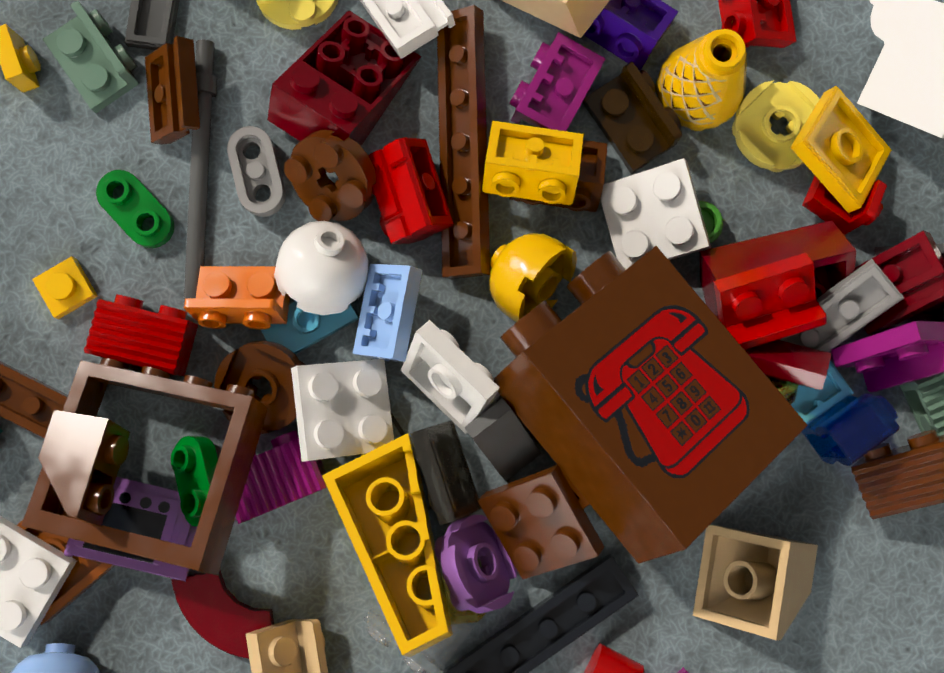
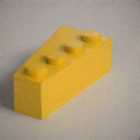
(392, 534)

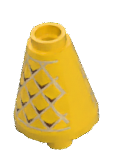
(705, 79)

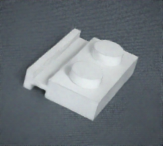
(409, 22)

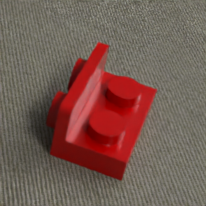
(759, 21)
(770, 301)

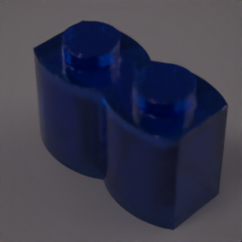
(852, 428)

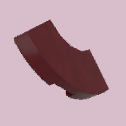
(217, 613)

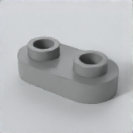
(256, 173)

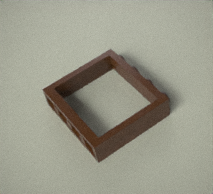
(227, 484)

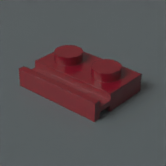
(917, 273)

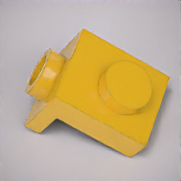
(18, 60)

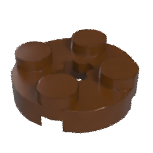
(329, 153)
(261, 360)

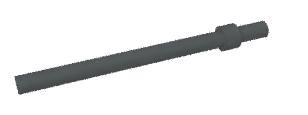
(199, 167)

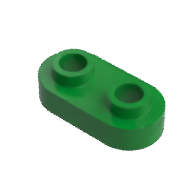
(134, 207)
(194, 466)

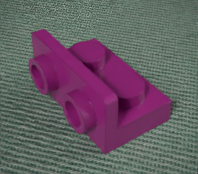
(558, 86)
(896, 355)

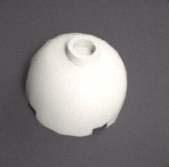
(322, 267)

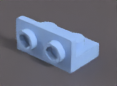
(387, 312)

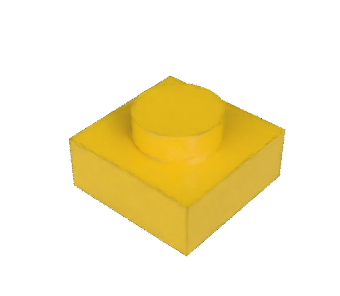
(65, 287)

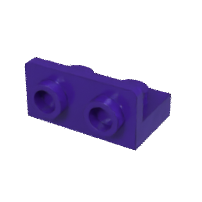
(631, 28)

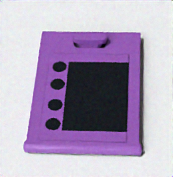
(146, 512)

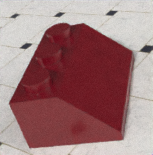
(823, 242)

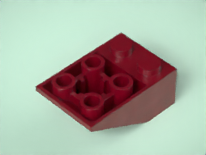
(340, 82)

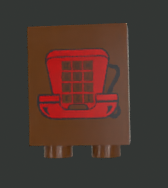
(645, 402)

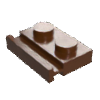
(172, 91)

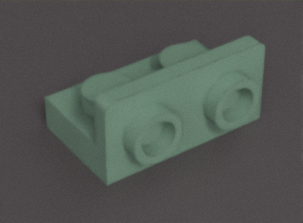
(90, 58)

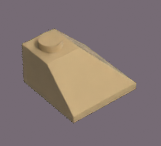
(753, 580)

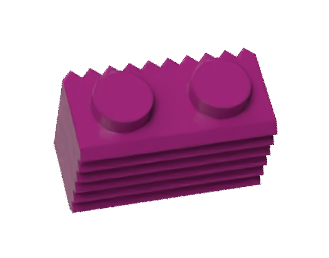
(279, 478)

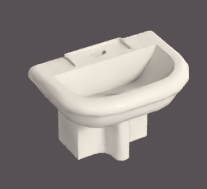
(910, 68)

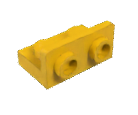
(532, 163)

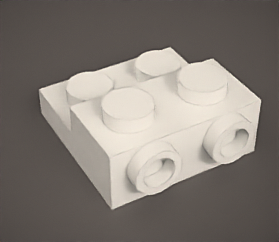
(449, 376)

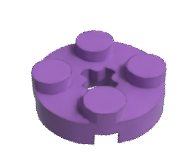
(473, 586)

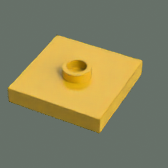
(841, 149)

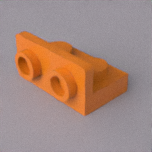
(238, 297)

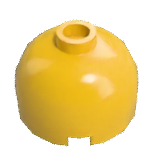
(529, 273)

